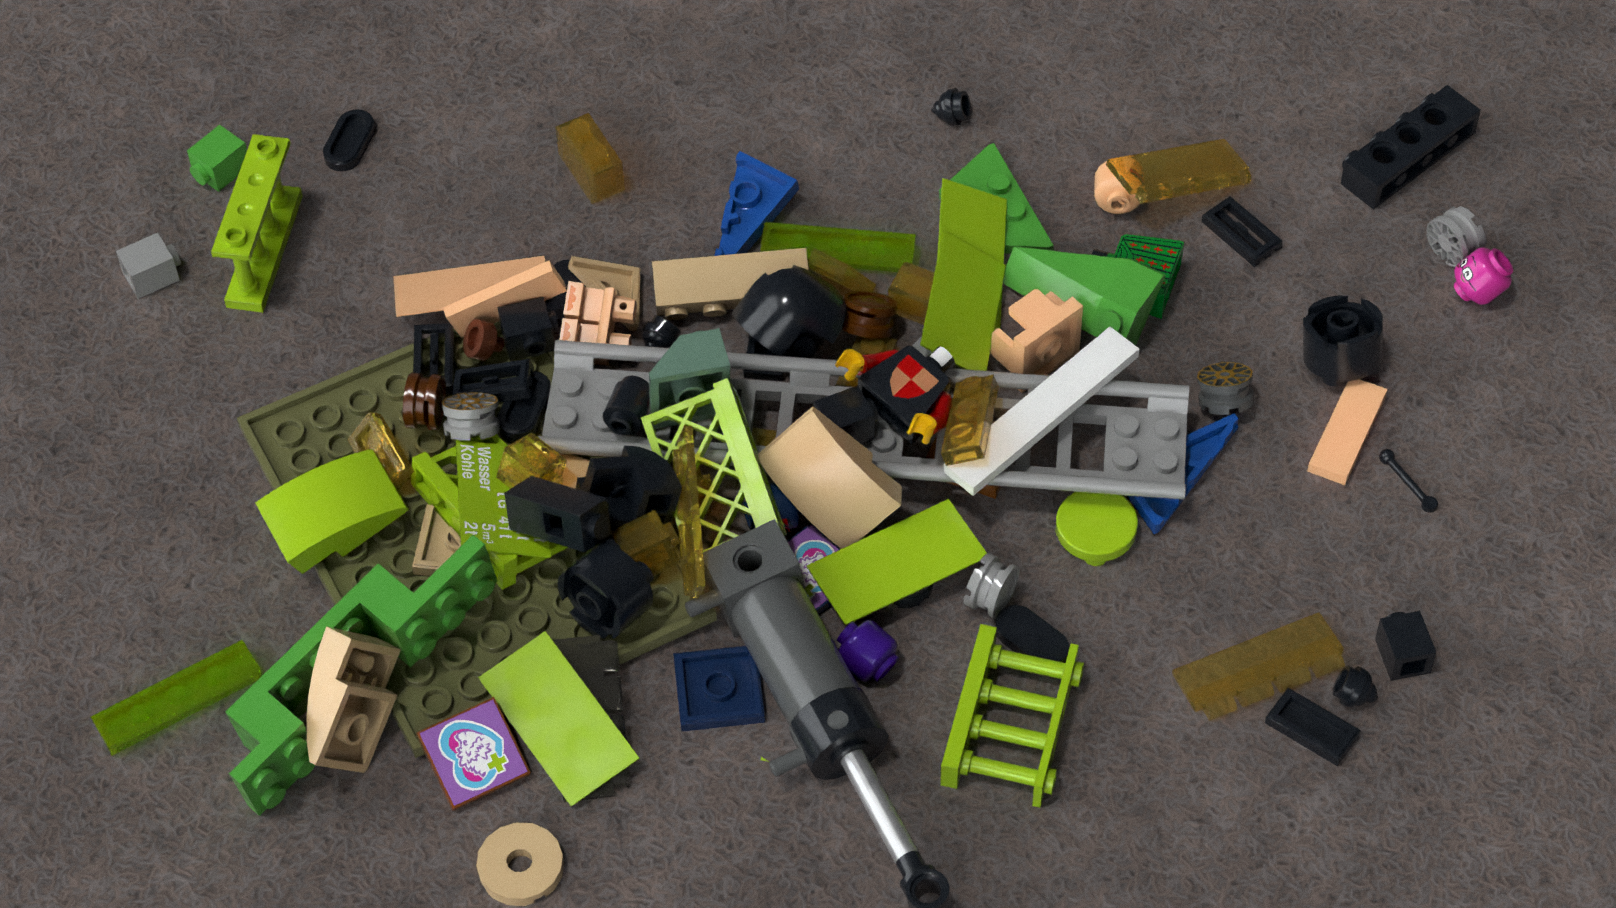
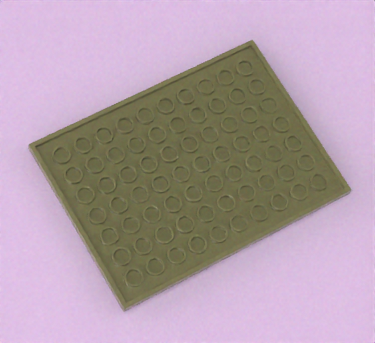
(314, 430)

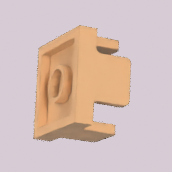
(1049, 335)

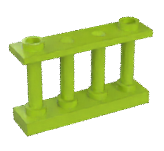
(257, 223)
(979, 690)

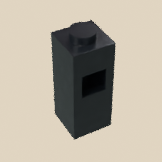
(558, 513)

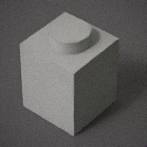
(149, 265)

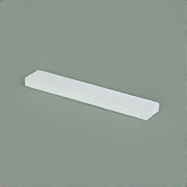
(1046, 408)

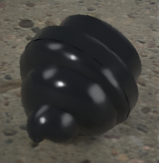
(953, 107)
(657, 331)
(1354, 687)

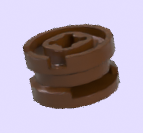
(869, 314)
(424, 401)

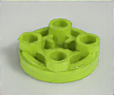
(1096, 526)

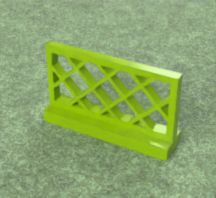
(741, 451)
(442, 492)

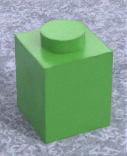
(217, 158)

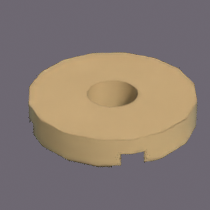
(524, 886)

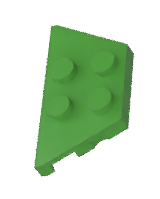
(991, 174)

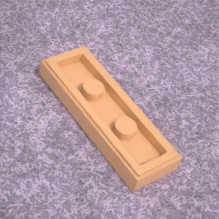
(528, 285)
(1347, 431)

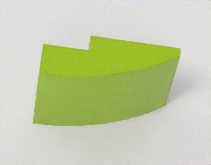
(331, 508)

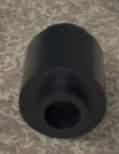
(627, 405)

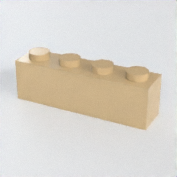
(715, 282)

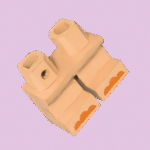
(592, 316)

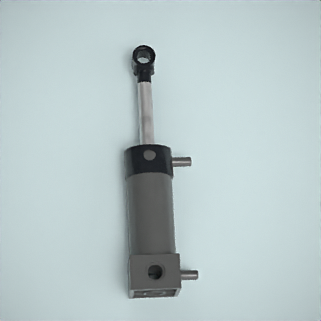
(828, 715)

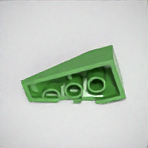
(1111, 289)

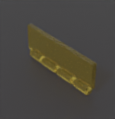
(1180, 171)
(688, 512)
(1253, 664)

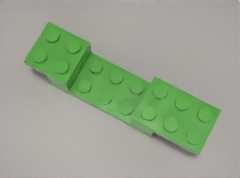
(374, 607)

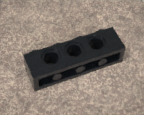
(1409, 146)

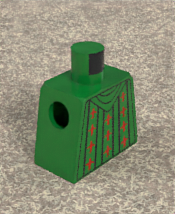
(1157, 253)

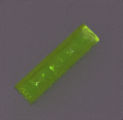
(851, 246)
(176, 697)

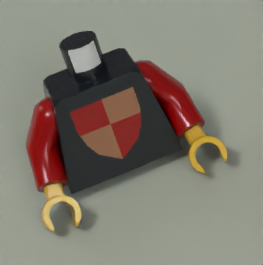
(905, 387)

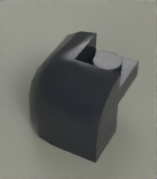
(792, 312)
(633, 485)

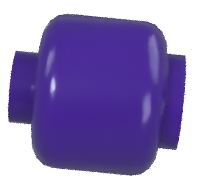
(868, 650)

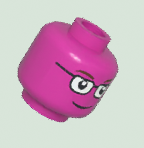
(1483, 275)

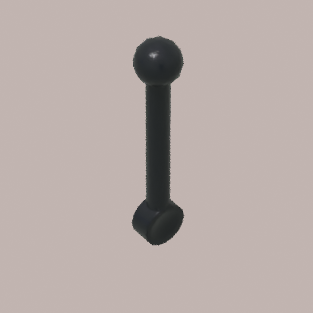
(1429, 503)

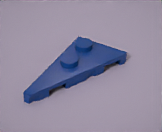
(755, 198)
(1201, 451)

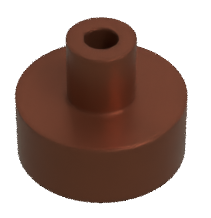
(481, 340)

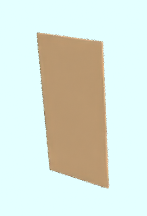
(436, 289)

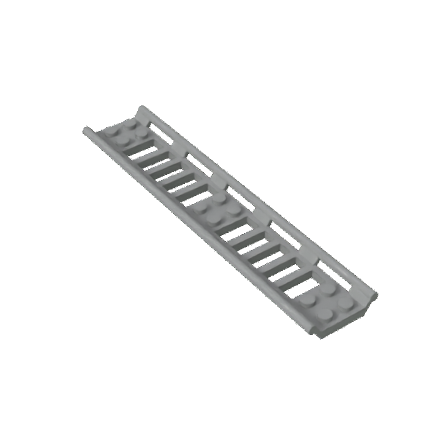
(1140, 450)

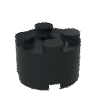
(1342, 339)
(607, 589)

